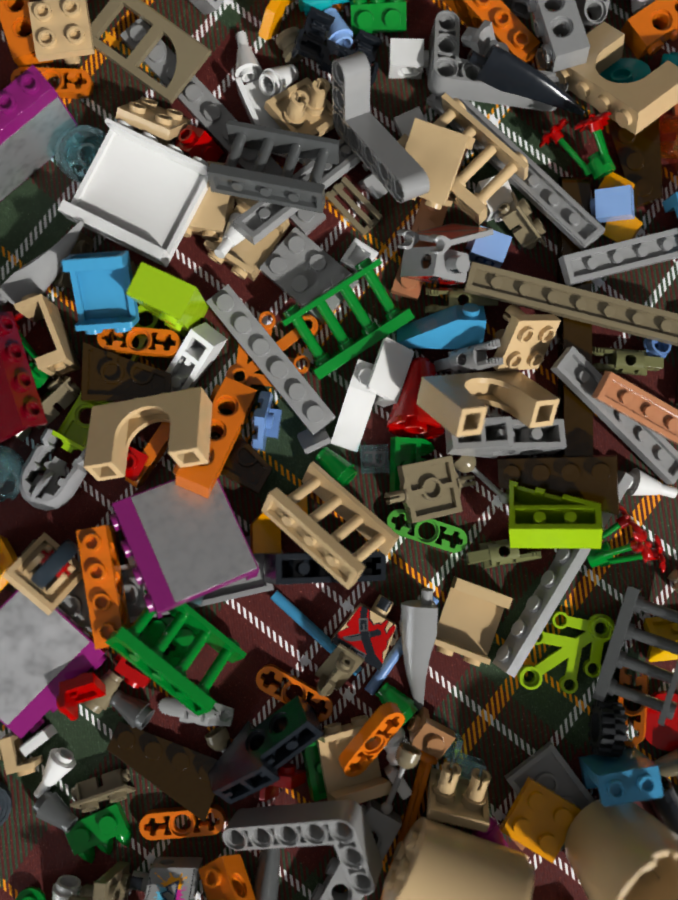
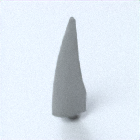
(41, 271)
(418, 636)

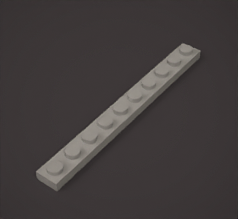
(208, 112)

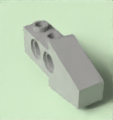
(508, 438)

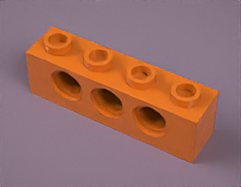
(505, 24)
(15, 27)
(640, 30)
(238, 399)
(103, 582)
(226, 879)

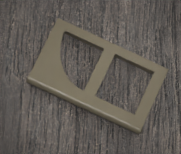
(189, 51)

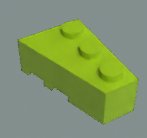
(168, 298)
(552, 520)

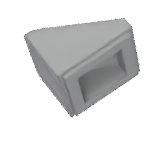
(311, 443)

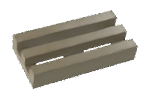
(338, 189)

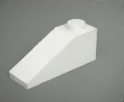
(195, 356)
(355, 409)

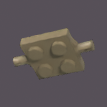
(429, 489)

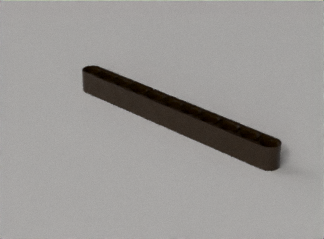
(576, 414)

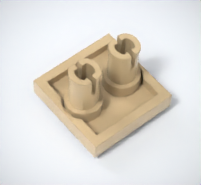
(61, 30)
(303, 108)
(148, 117)
(524, 339)
(457, 798)

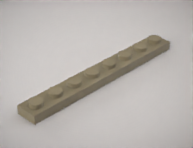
(572, 303)

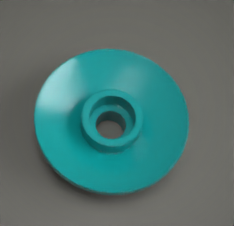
(626, 71)

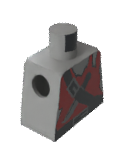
(444, 269)

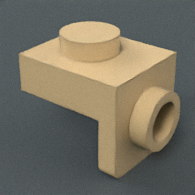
(13, 758)

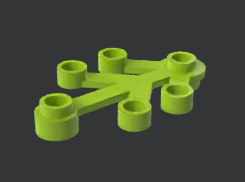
(571, 649)

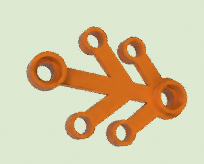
(285, 342)

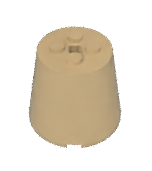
(622, 853)
(455, 865)

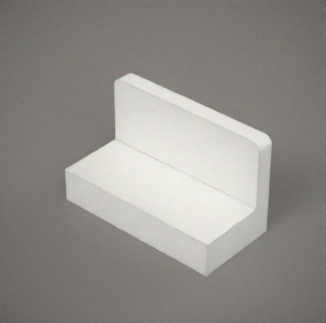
(254, 102)
(389, 372)

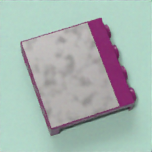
(29, 127)
(182, 543)
(35, 657)

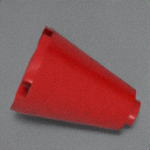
(406, 416)

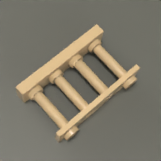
(475, 204)
(314, 539)

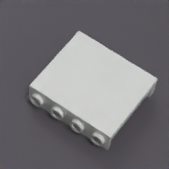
(139, 193)

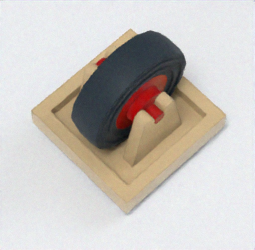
(46, 572)

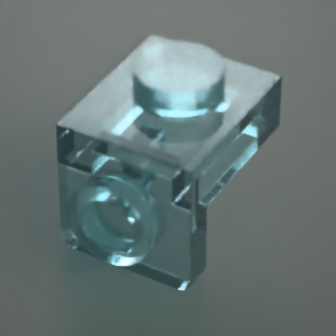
(465, 761)

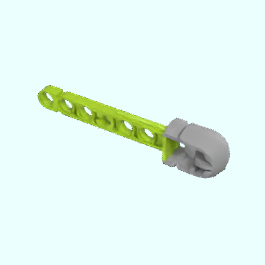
(43, 490)

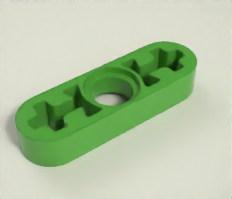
(444, 544)

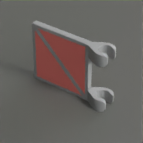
(443, 236)

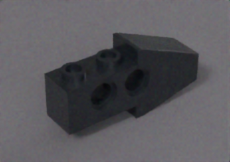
(303, 569)
(260, 750)

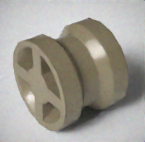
(285, 42)

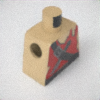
(368, 631)

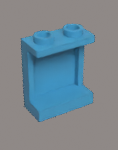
(100, 291)
(621, 779)

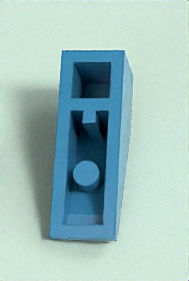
(447, 329)

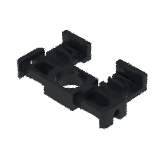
(313, 45)

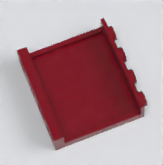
(18, 393)

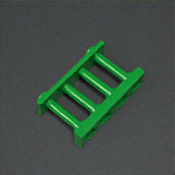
(370, 330)
(173, 678)

